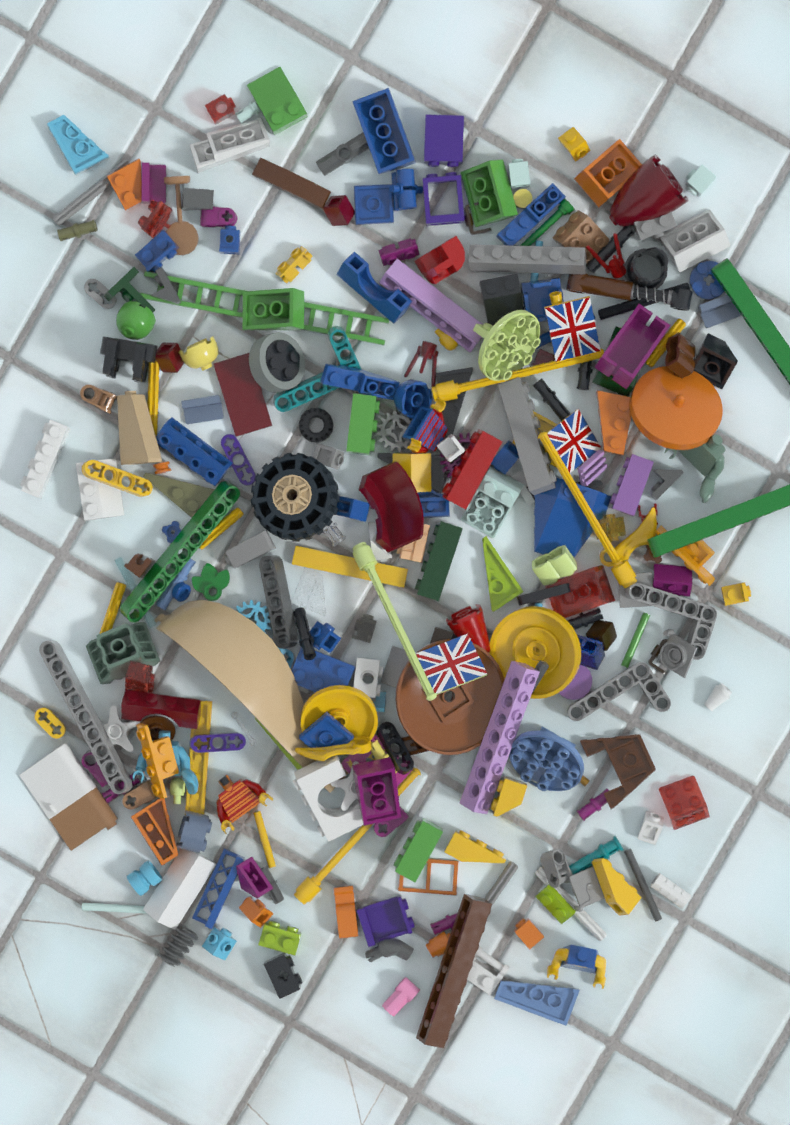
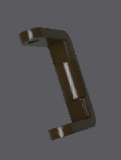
(469, 222)
(655, 653)

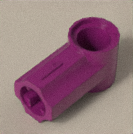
(94, 769)

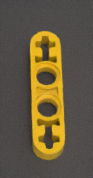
(117, 478)

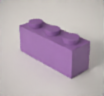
(631, 484)

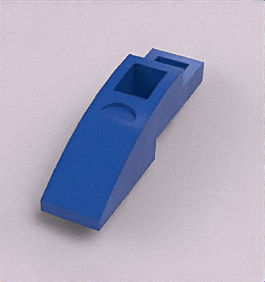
(531, 216)
(359, 380)

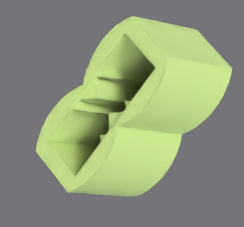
(554, 565)

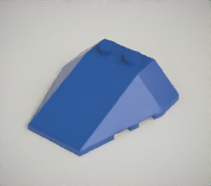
(561, 519)

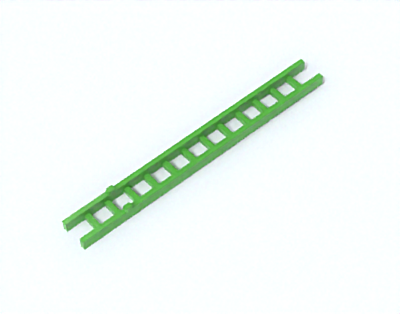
(239, 293)

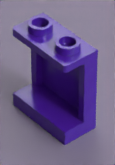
(444, 140)
(385, 920)

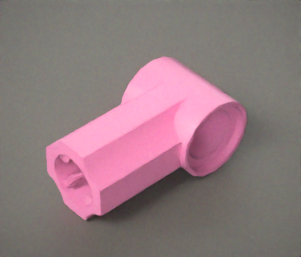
(403, 993)

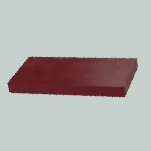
(242, 395)

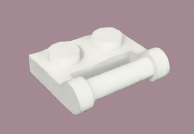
(484, 978)

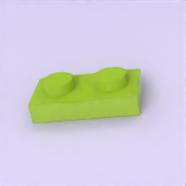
(555, 904)

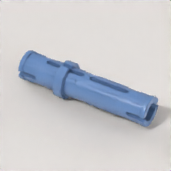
(166, 596)

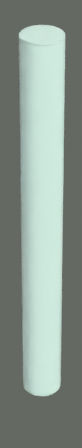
(113, 908)

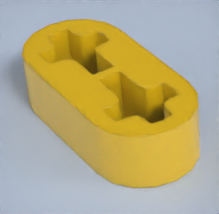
(47, 726)

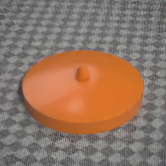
(676, 409)

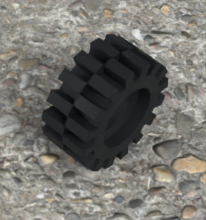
(316, 413)

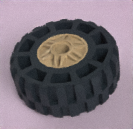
(314, 502)

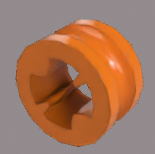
(162, 467)

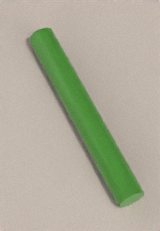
(635, 640)

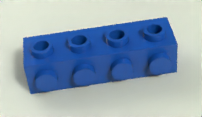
(193, 451)

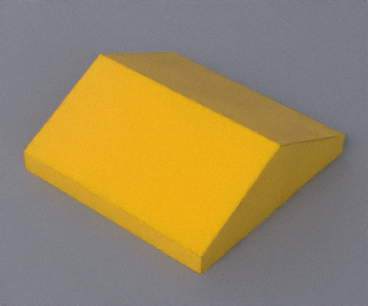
(418, 468)

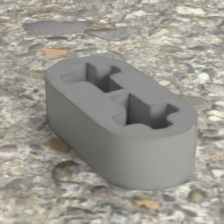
(103, 290)

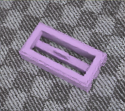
(592, 471)

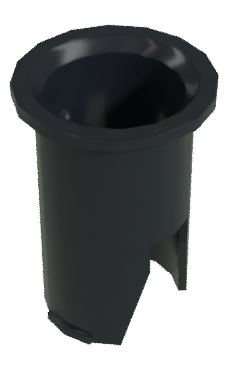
(632, 274)

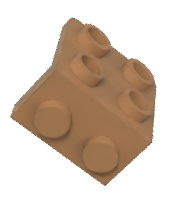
(580, 232)

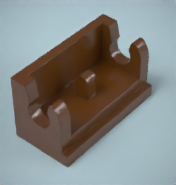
(136, 566)

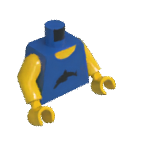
(579, 959)

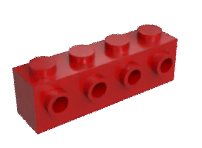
(471, 468)

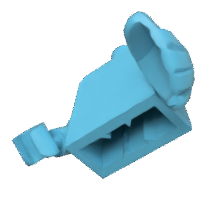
(182, 761)

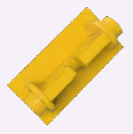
(287, 268)

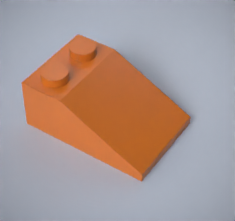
(608, 173)

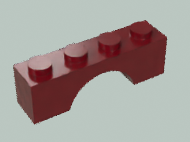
(139, 704)

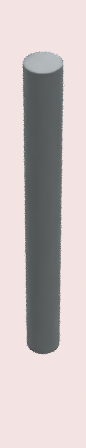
(643, 885)

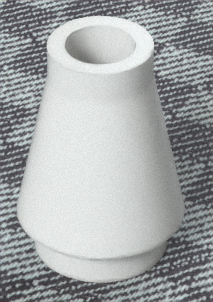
(718, 696)

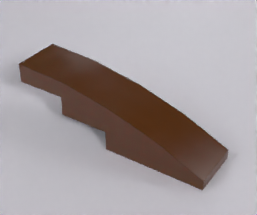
(291, 183)

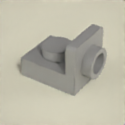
(329, 456)

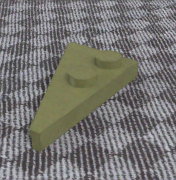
(183, 494)

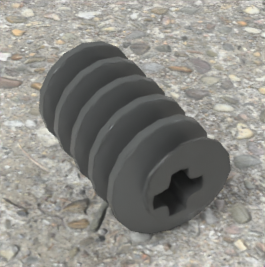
(178, 946)

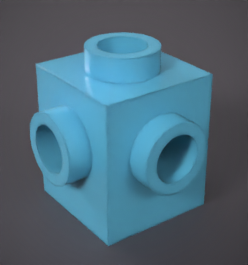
(219, 943)

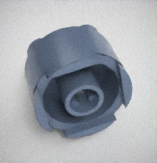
(193, 832)

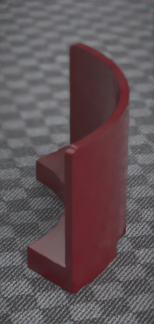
(396, 505)

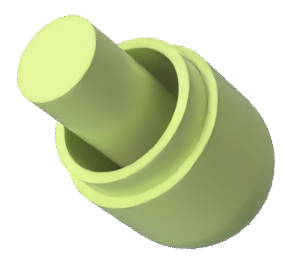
(177, 789)

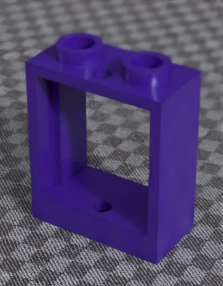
(449, 218)

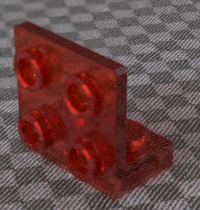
(684, 802)

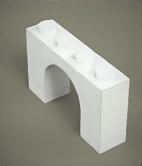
(311, 781)

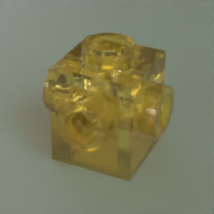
(613, 527)

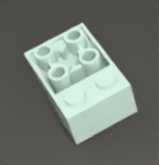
(492, 502)

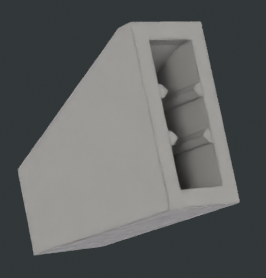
(249, 550)

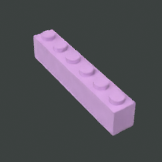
(433, 305)

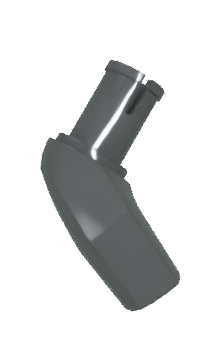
(390, 948)

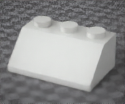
(695, 240)
(97, 498)

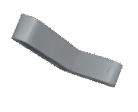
(679, 608)
(618, 690)

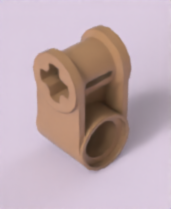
(100, 398)
(142, 793)

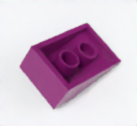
(377, 791)

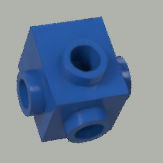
(324, 636)

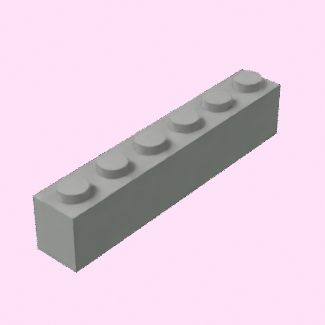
(527, 259)
(525, 434)

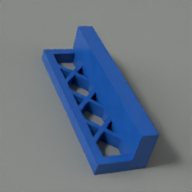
(224, 892)

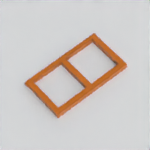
(427, 890)

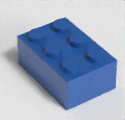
(321, 671)

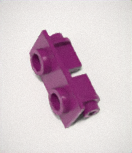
(407, 250)

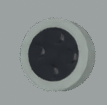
(277, 362)

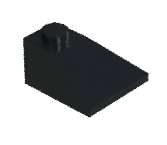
(715, 361)

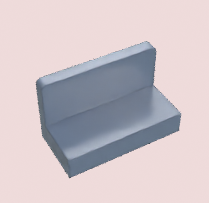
(718, 311)
(202, 409)

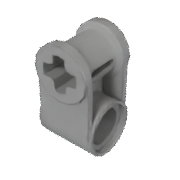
(556, 866)

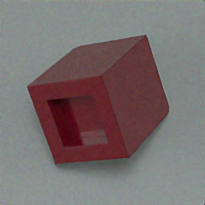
(339, 210)
(169, 357)

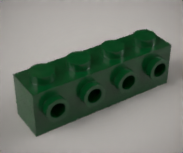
(439, 561)

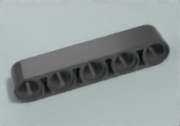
(272, 594)

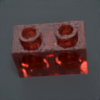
(139, 677)

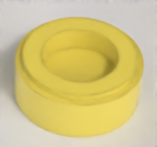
(522, 198)

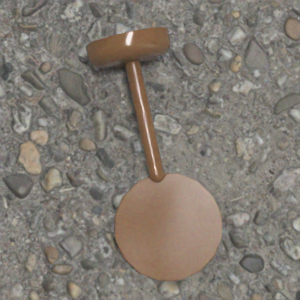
(181, 232)

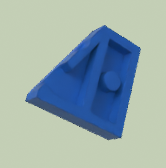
(434, 504)

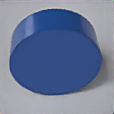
(181, 591)

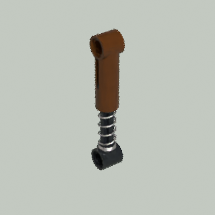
(620, 289)

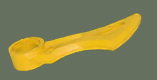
(637, 538)
(359, 745)

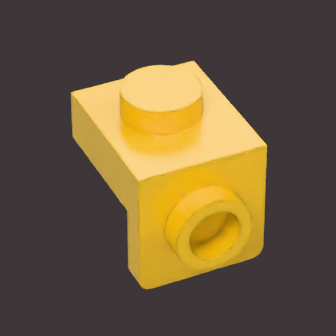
(574, 143)

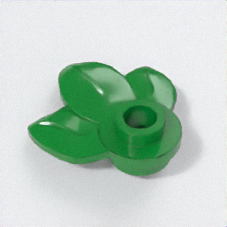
(211, 579)

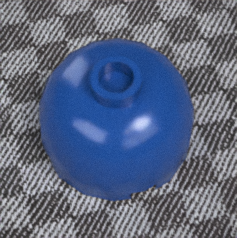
(412, 395)

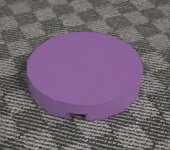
(579, 686)

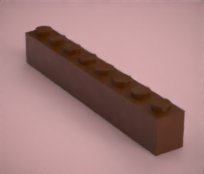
(454, 971)

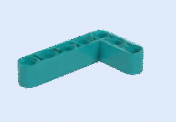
(306, 385)

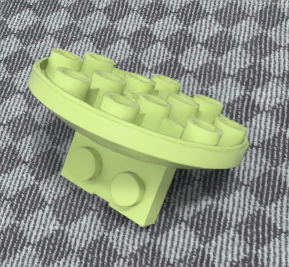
(507, 344)

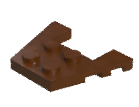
(629, 760)

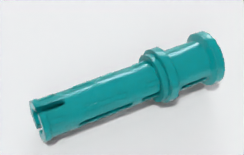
(603, 851)

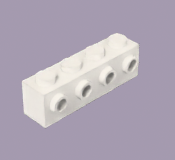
(45, 459)

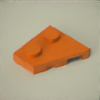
(128, 184)

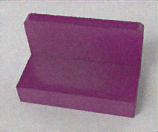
(153, 183)
(673, 579)

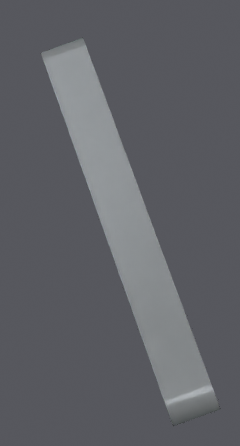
(93, 722)

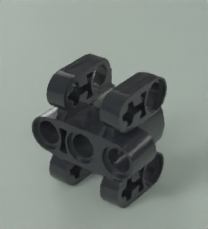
(118, 349)

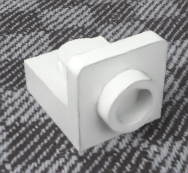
(651, 827)

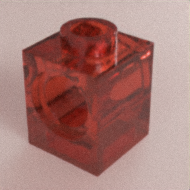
(212, 108)

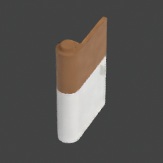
(68, 797)

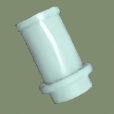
(248, 112)

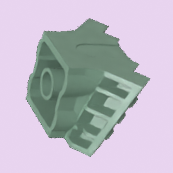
(117, 647)

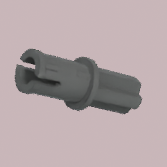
(275, 893)

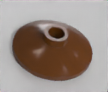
(157, 724)

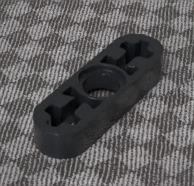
(543, 594)
(406, 758)

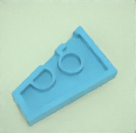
(75, 145)

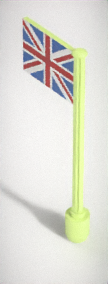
(439, 666)

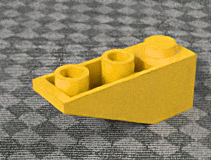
(467, 850)
(616, 890)

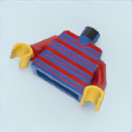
(426, 428)

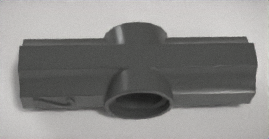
(333, 160)

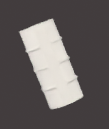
(670, 890)

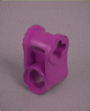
(216, 218)
(391, 824)

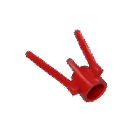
(616, 265)

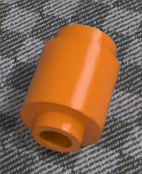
(438, 944)

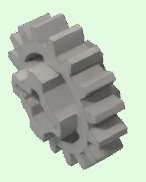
(388, 432)

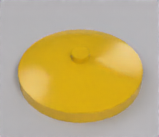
(346, 705)

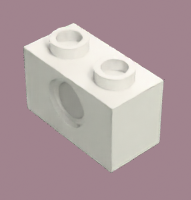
(370, 668)

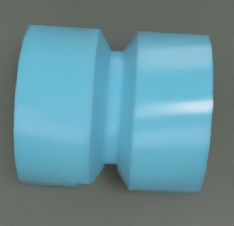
(144, 878)

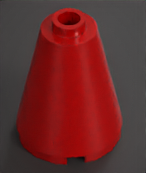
(470, 622)

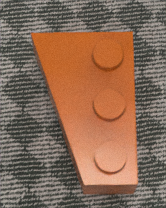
(614, 421)
(156, 830)

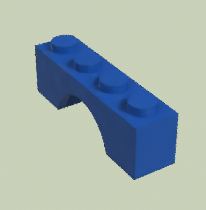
(356, 274)

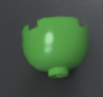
(135, 321)

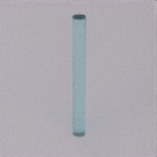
(131, 585)

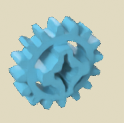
(256, 608)

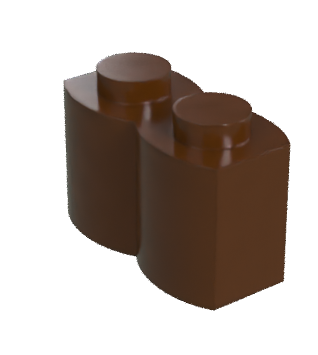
(680, 355)

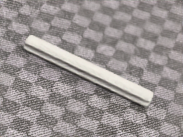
(584, 918)

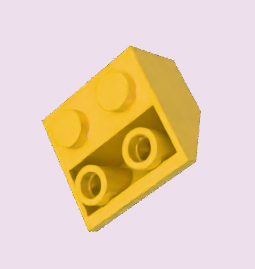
(510, 795)

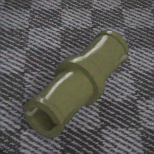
(77, 230)

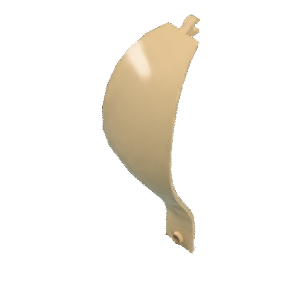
(245, 664)

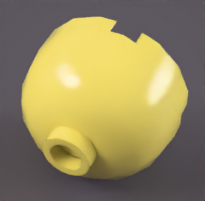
(200, 354)

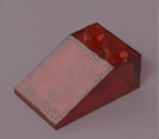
(588, 591)

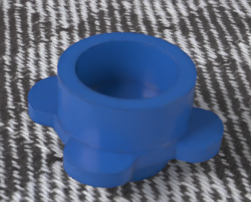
(167, 530)

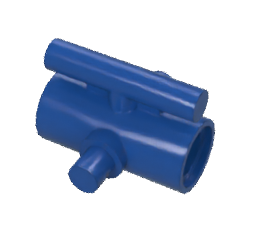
(404, 189)

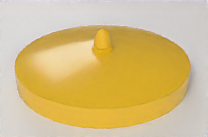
(534, 636)

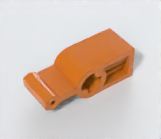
(346, 912)

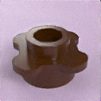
(649, 556)

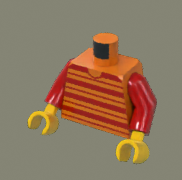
(238, 800)

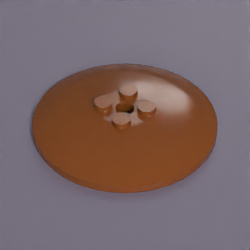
(454, 724)

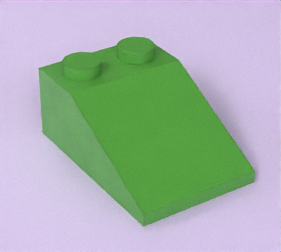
(277, 100)
(273, 309)

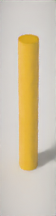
(264, 839)

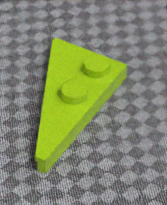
(501, 582)

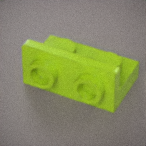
(280, 938)

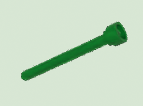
(564, 209)

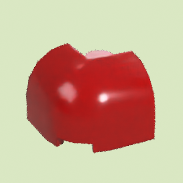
(442, 261)

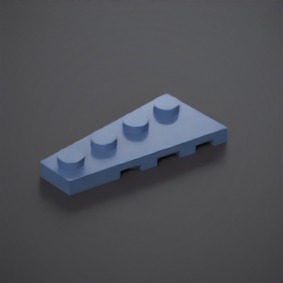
(543, 1000)

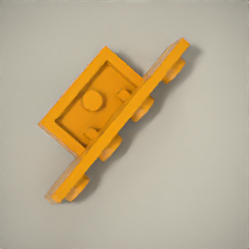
(694, 556)
(159, 759)

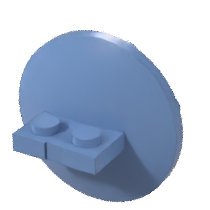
(547, 760)

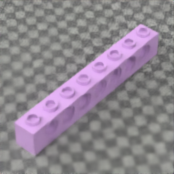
(499, 737)

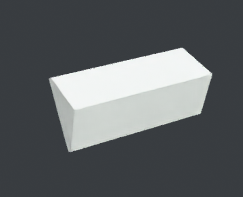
(229, 144)
(179, 888)

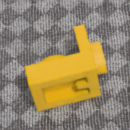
(735, 593)

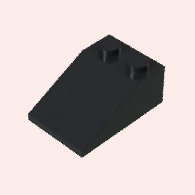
(501, 297)

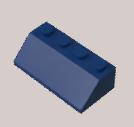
(384, 131)

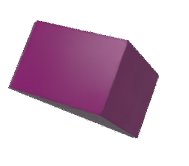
(252, 878)

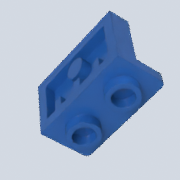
(157, 251)

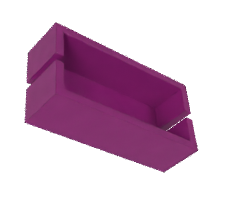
(632, 346)

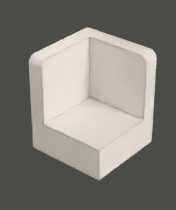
(450, 448)

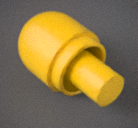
(446, 341)

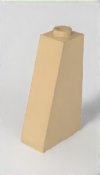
(136, 431)

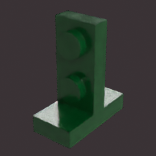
(128, 292)

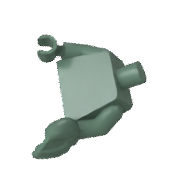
(708, 461)

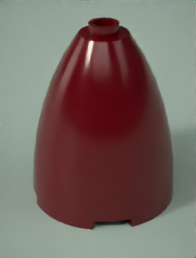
(647, 194)

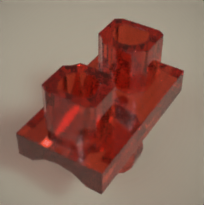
(157, 219)

